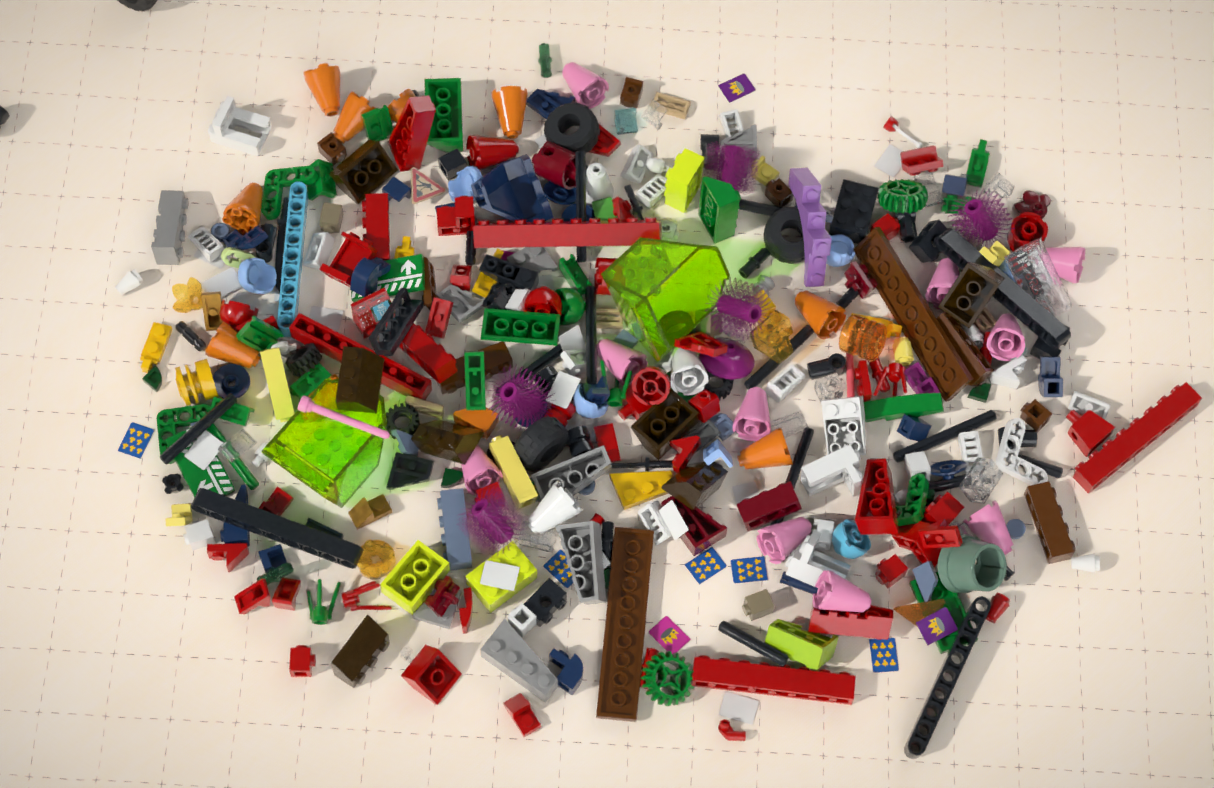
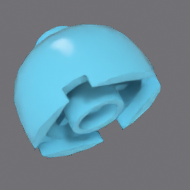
(848, 540)

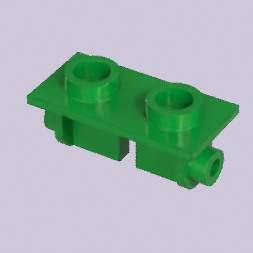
(950, 200)

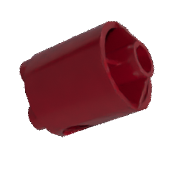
(556, 165)

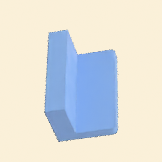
(715, 451)

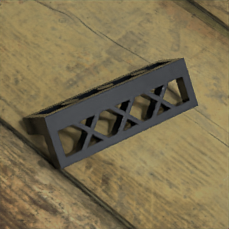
(396, 326)

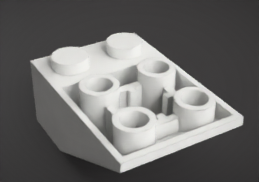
(844, 423)

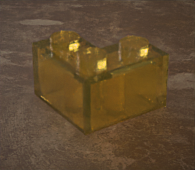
(775, 337)

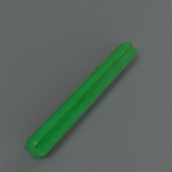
(238, 464)

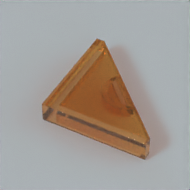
(919, 611)

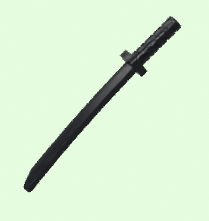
(637, 210)
(280, 241)
(646, 464)

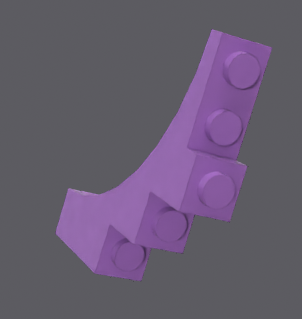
(813, 217)

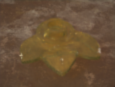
(186, 295)

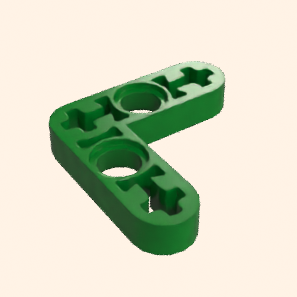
(280, 182)
(171, 425)
(914, 511)

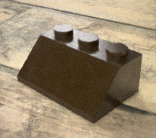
(363, 171)
(971, 293)
(359, 380)
(665, 423)
(446, 440)
(695, 483)
(360, 652)

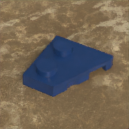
(546, 102)

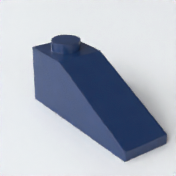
(233, 534)

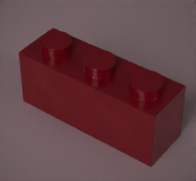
(769, 506)

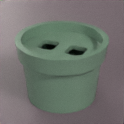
(962, 575)

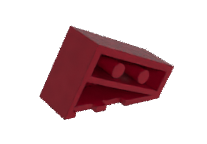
(702, 527)

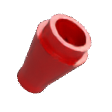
(999, 605)

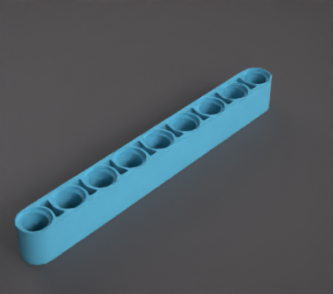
(292, 250)

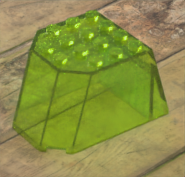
(664, 289)
(326, 452)

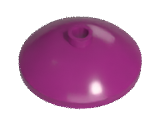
(734, 364)

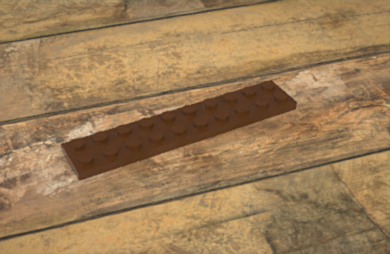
(913, 314)
(625, 624)

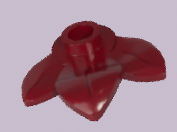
(1033, 203)

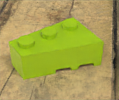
(800, 644)

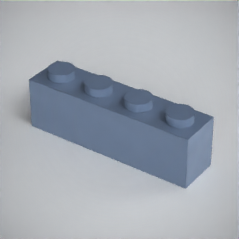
(456, 542)

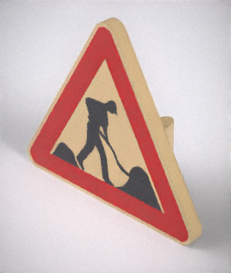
(423, 187)

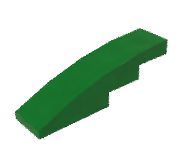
(895, 407)

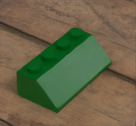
(447, 123)
(718, 208)
(520, 327)

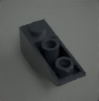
(508, 272)

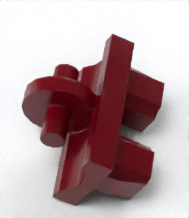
(858, 280)
(444, 596)

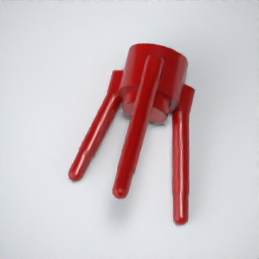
(894, 372)
(351, 598)

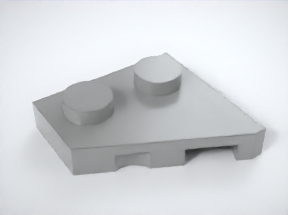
(746, 138)
(533, 259)
(464, 303)
(427, 615)

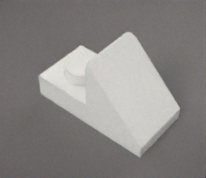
(574, 361)
(1006, 374)

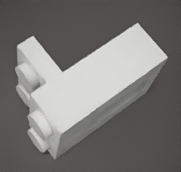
(230, 116)
(833, 469)
(808, 564)

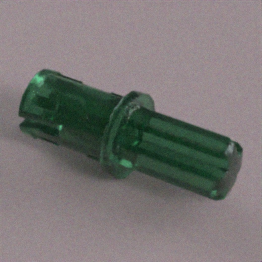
(545, 60)
(276, 574)

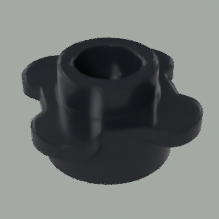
(167, 480)

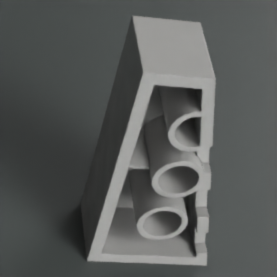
(169, 226)
(573, 473)
(585, 559)
(517, 660)

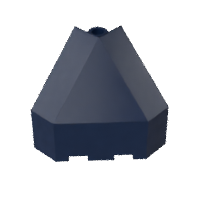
(513, 191)

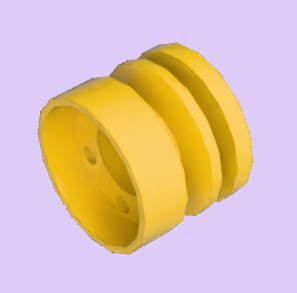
(196, 382)

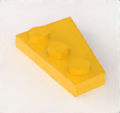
(639, 487)

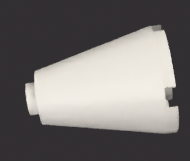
(597, 184)
(687, 372)
(554, 509)

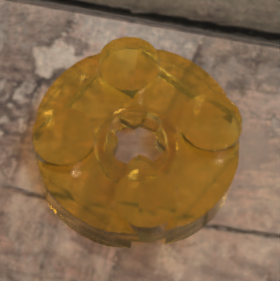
(386, 554)

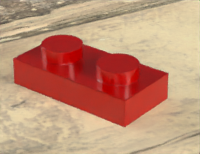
(439, 317)
(864, 387)

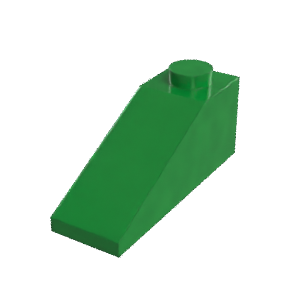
(475, 380)

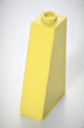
(277, 384)
(513, 472)

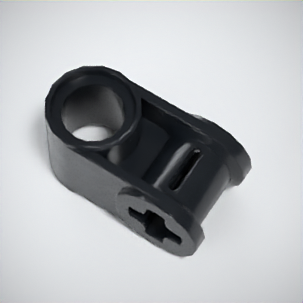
(498, 296)

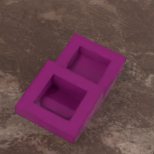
(919, 381)

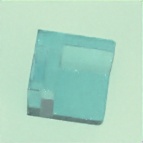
(626, 121)

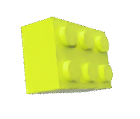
(684, 180)
(414, 577)
(494, 597)

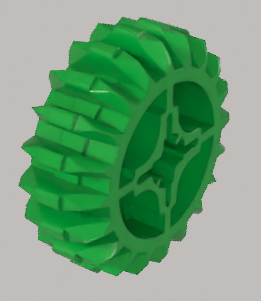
(902, 196)
(657, 665)

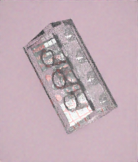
(1038, 277)

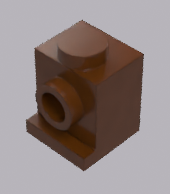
(631, 93)
(332, 149)
(781, 197)
(1035, 409)

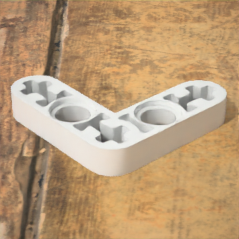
(1013, 459)

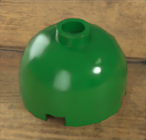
(572, 306)

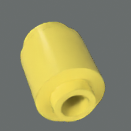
(903, 351)

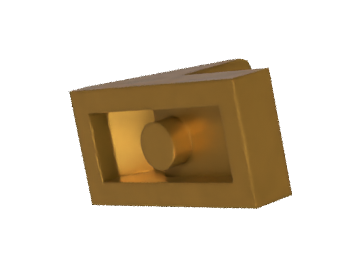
(211, 307)
(369, 511)

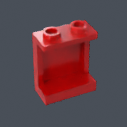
(348, 257)

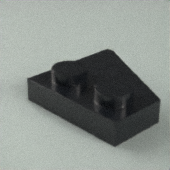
(409, 471)

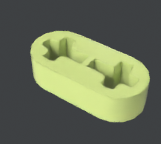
(240, 254)

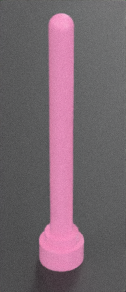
(307, 405)

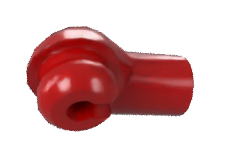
(729, 733)

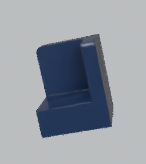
(955, 184)
(396, 189)
(596, 393)
(913, 428)
(272, 557)

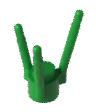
(616, 395)
(320, 614)

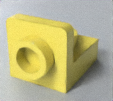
(765, 171)
(995, 253)
(180, 515)

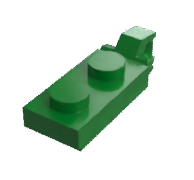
(978, 164)

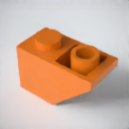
(477, 419)

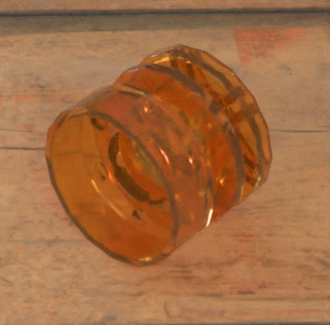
(862, 338)

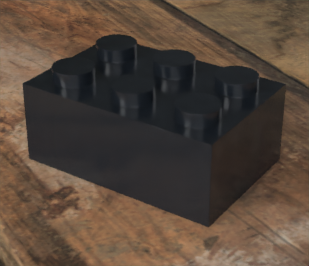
(853, 210)

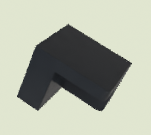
(451, 164)

